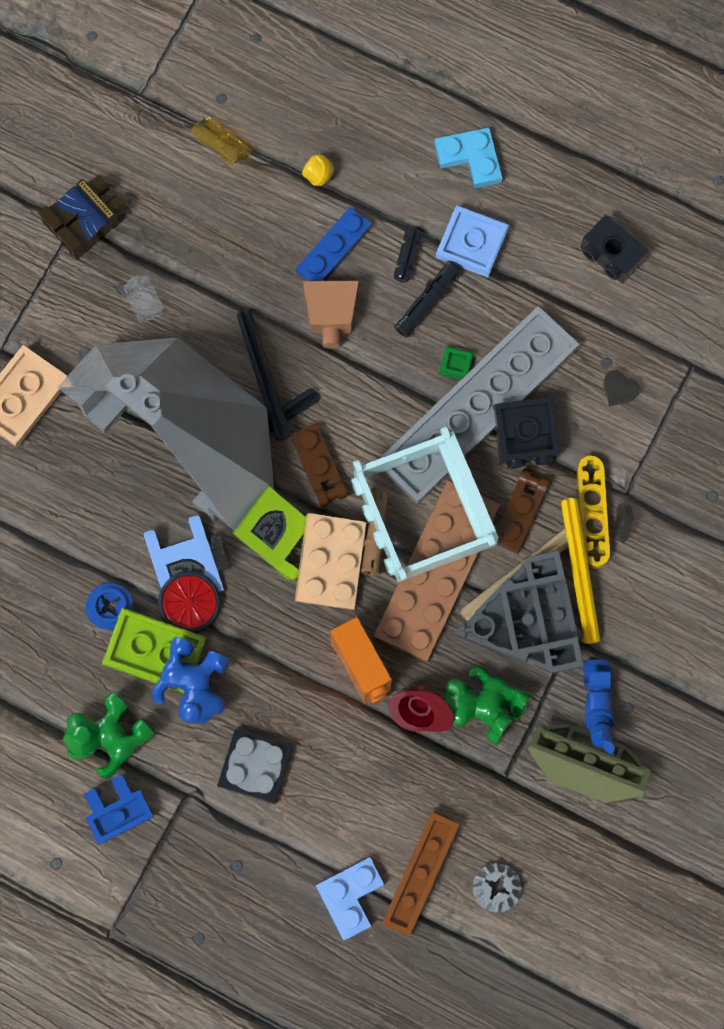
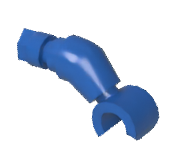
(598, 705)

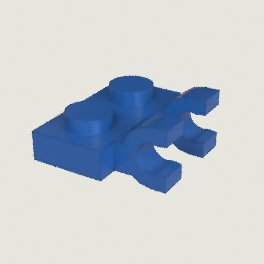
(119, 816)

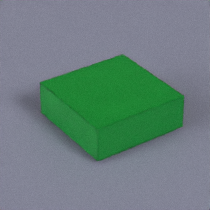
(455, 363)

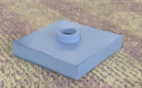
(472, 241)

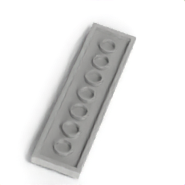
(502, 376)

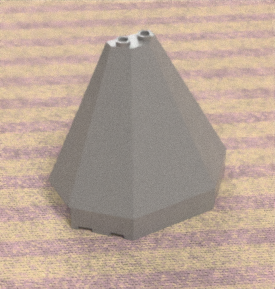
(195, 410)

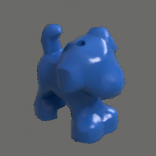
(198, 702)

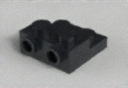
(526, 432)

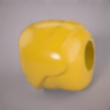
(318, 170)

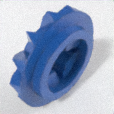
(95, 604)

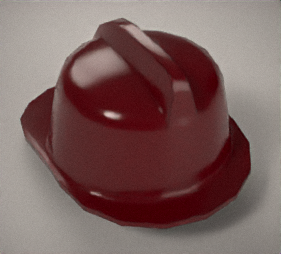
(421, 710)

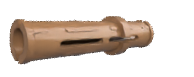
(372, 553)

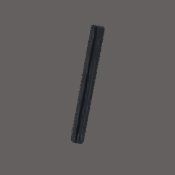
(263, 375)

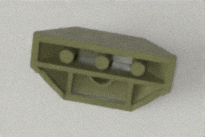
(575, 763)

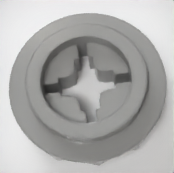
(501, 901)

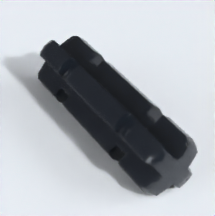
(407, 255)

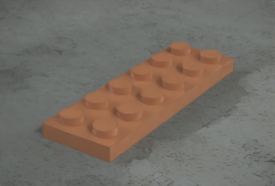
(426, 600)

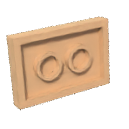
(26, 393)
(330, 561)

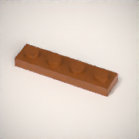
(420, 874)

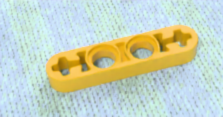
(596, 512)

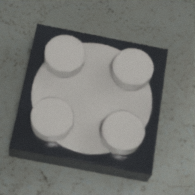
(255, 766)

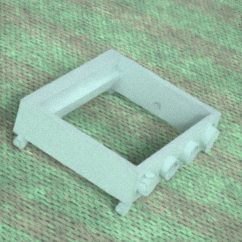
(466, 490)

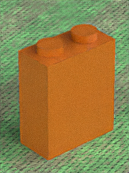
(361, 661)

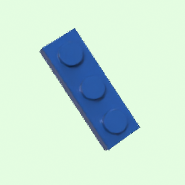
(334, 246)

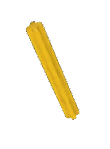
(580, 571)

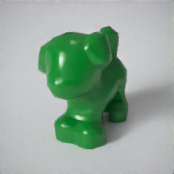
(487, 704)
(85, 736)

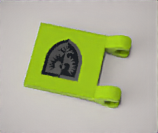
(273, 530)

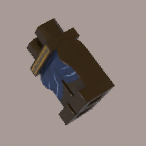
(82, 216)

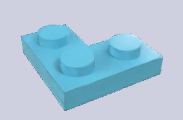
(471, 148)

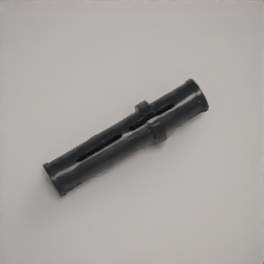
(434, 291)

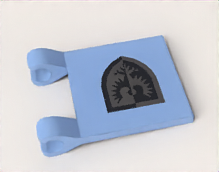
(184, 556)

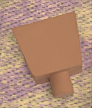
(330, 309)

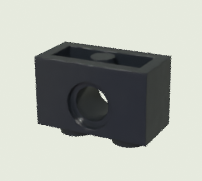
(610, 234)

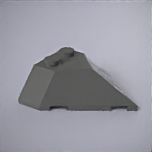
(530, 617)

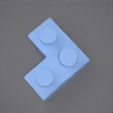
(341, 897)

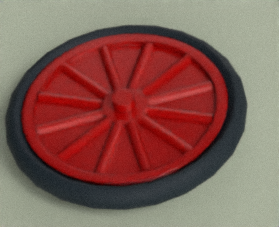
(189, 601)

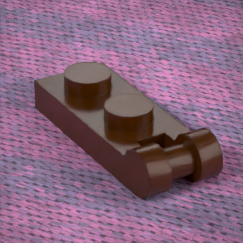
(318, 464)
(520, 511)

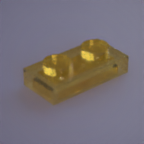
(220, 140)

